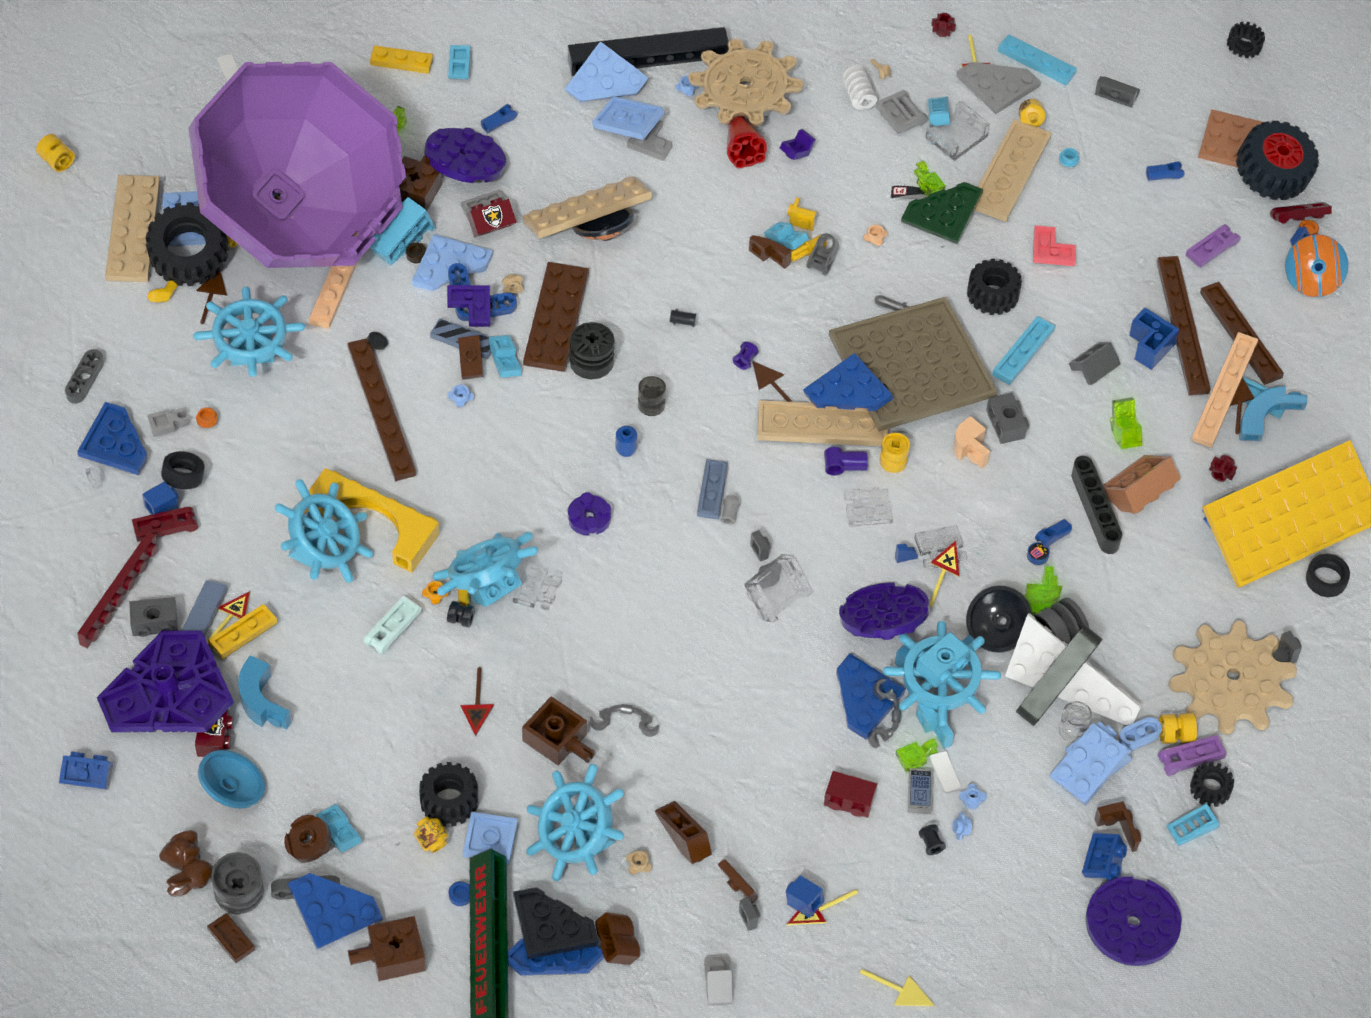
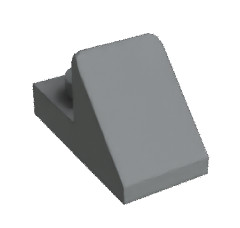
(718, 981)

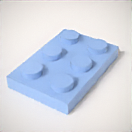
(628, 117)
(187, 238)
(1089, 764)

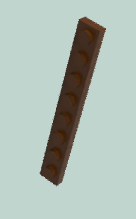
(1182, 318)
(381, 410)

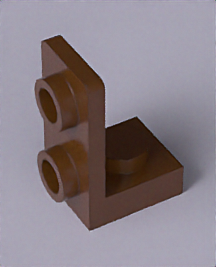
(1111, 814)

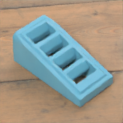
(939, 111)
(1203, 810)

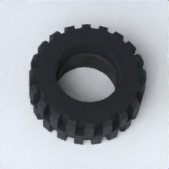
(190, 268)

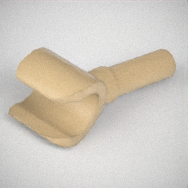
(884, 70)

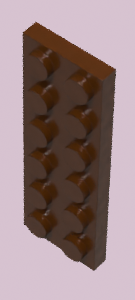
(556, 316)

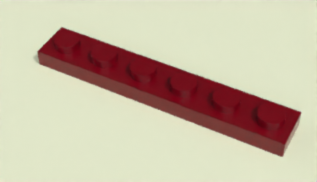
(114, 595)

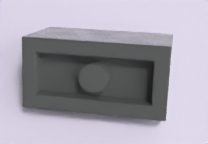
(1116, 91)
(1096, 362)

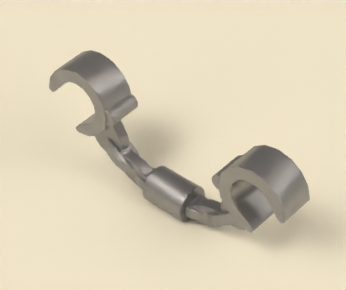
(626, 709)
(895, 719)

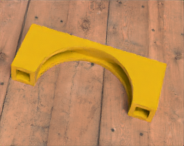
(414, 529)

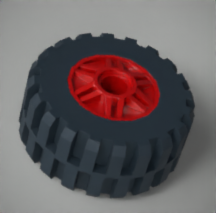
(1277, 160)

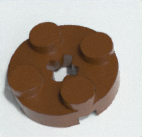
(318, 844)

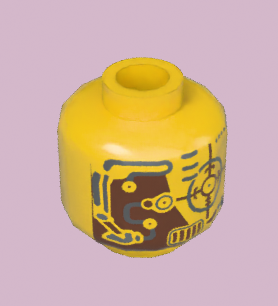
(1032, 112)
(431, 834)

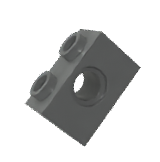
(1007, 418)
(144, 610)

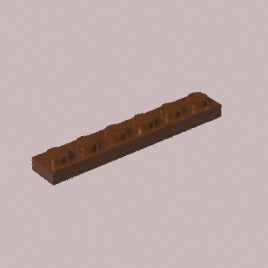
(1235, 322)

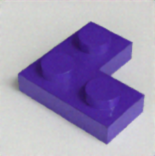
(472, 297)

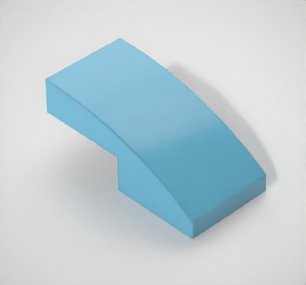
(459, 62)
(786, 236)
(504, 357)
(929, 721)
(342, 833)

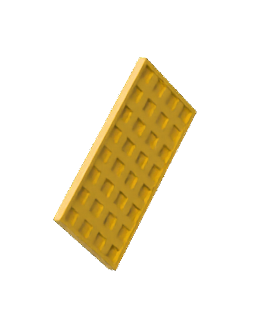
(1291, 513)

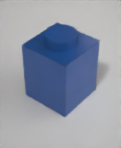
(160, 499)
(804, 896)

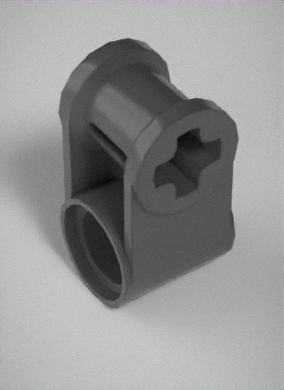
(823, 255)

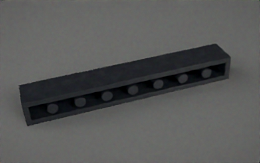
(656, 49)

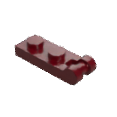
(1299, 212)
(165, 523)

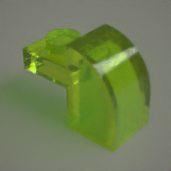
(1123, 423)
(1045, 594)

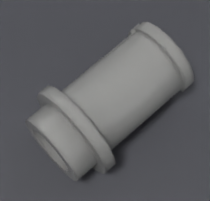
(730, 504)

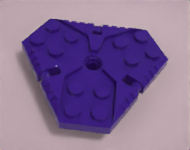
(175, 686)

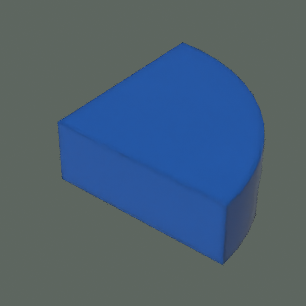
(905, 553)

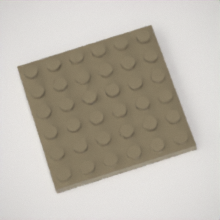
(919, 359)

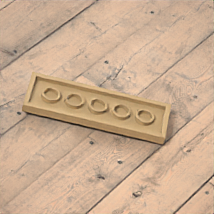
(1011, 169)
(586, 207)
(133, 211)
(810, 424)

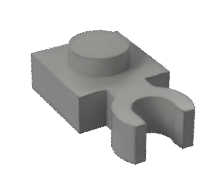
(164, 422)

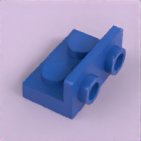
(85, 771)
(1104, 856)

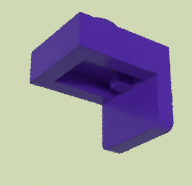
(798, 147)

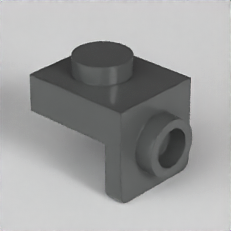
(1288, 649)

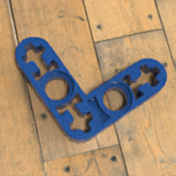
(500, 298)

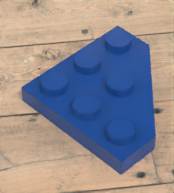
(848, 387)
(114, 441)
(861, 706)
(331, 908)
(569, 962)

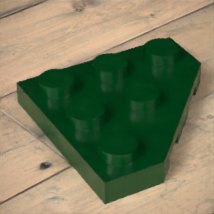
(944, 211)

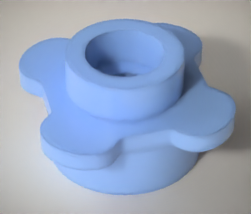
(685, 86)
(460, 390)
(969, 801)
(962, 826)

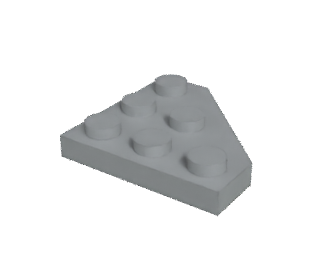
(997, 84)

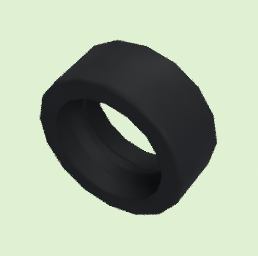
(184, 460)
(1328, 561)

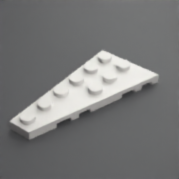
(1038, 651)

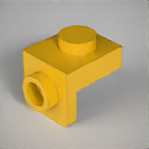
(801, 217)

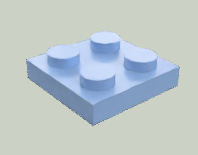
(490, 832)

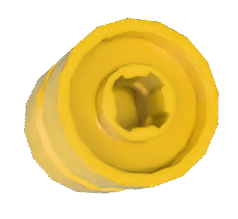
(55, 152)
(894, 452)
(1178, 728)

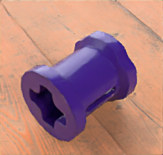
(745, 355)

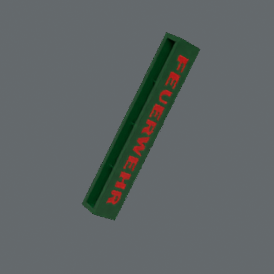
(488, 935)

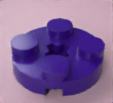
(593, 504)

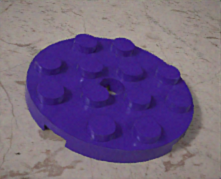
(448, 155)
(884, 610)
(1131, 943)

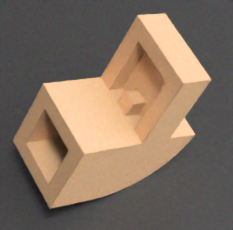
(968, 442)

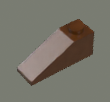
(685, 832)

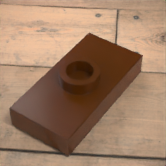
(470, 357)
(736, 882)
(231, 938)

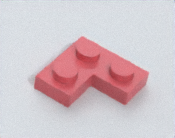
(1049, 252)

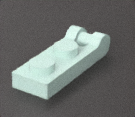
(392, 624)

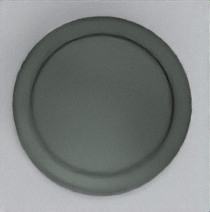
(377, 340)

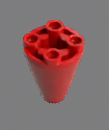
(744, 144)

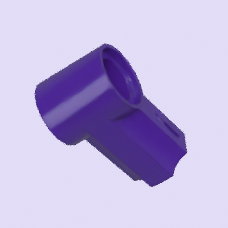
(839, 461)

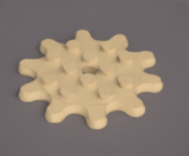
(756, 66)
(1227, 698)

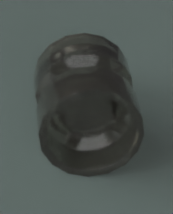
(651, 396)

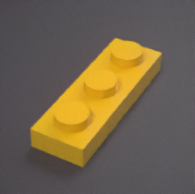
(401, 59)
(242, 631)

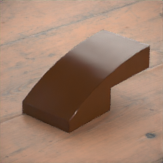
(767, 248)

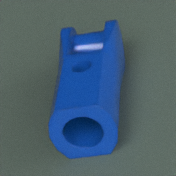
(500, 117)
(1165, 171)
(1054, 533)

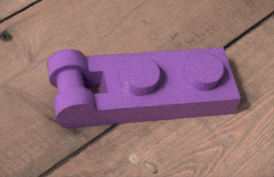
(1212, 245)
(1192, 754)

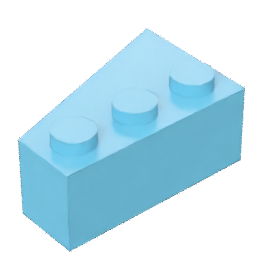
(402, 231)

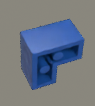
(1154, 336)

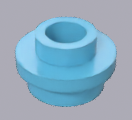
(1069, 157)

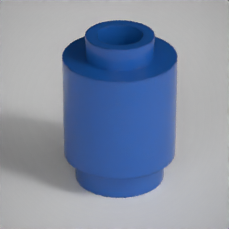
(626, 441)

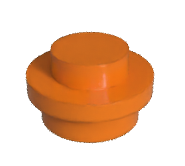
(206, 417)

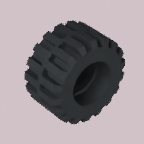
(993, 299)
(448, 777)

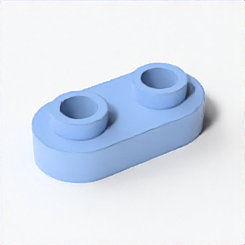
(1138, 733)

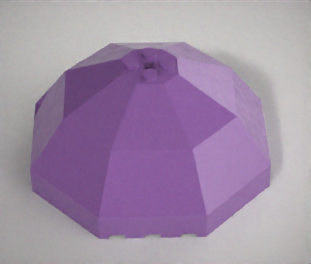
(313, 142)

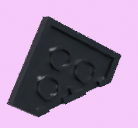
(551, 925)

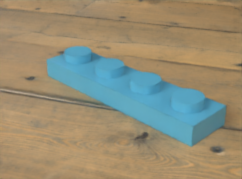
(1037, 59)
(1023, 350)

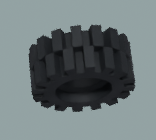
(1248, 32)
(1215, 773)

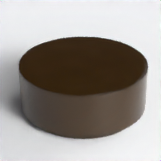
(415, 252)

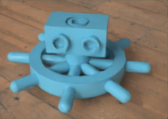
(249, 341)
(313, 532)
(487, 568)
(940, 662)
(587, 821)

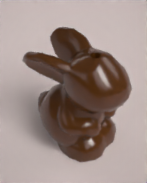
(184, 855)

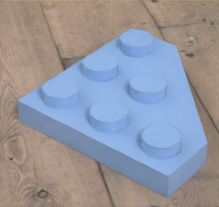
(605, 76)
(443, 253)

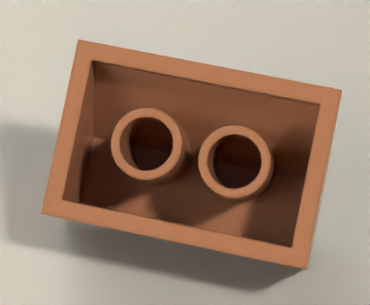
(1141, 483)

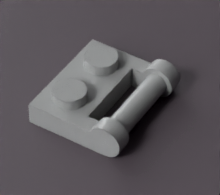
(897, 115)

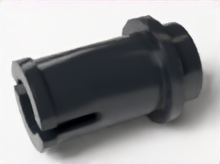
(682, 318)

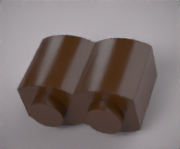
(617, 938)

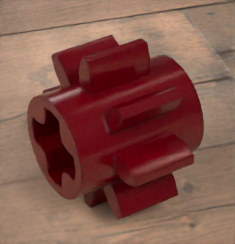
(943, 24)
(1223, 468)

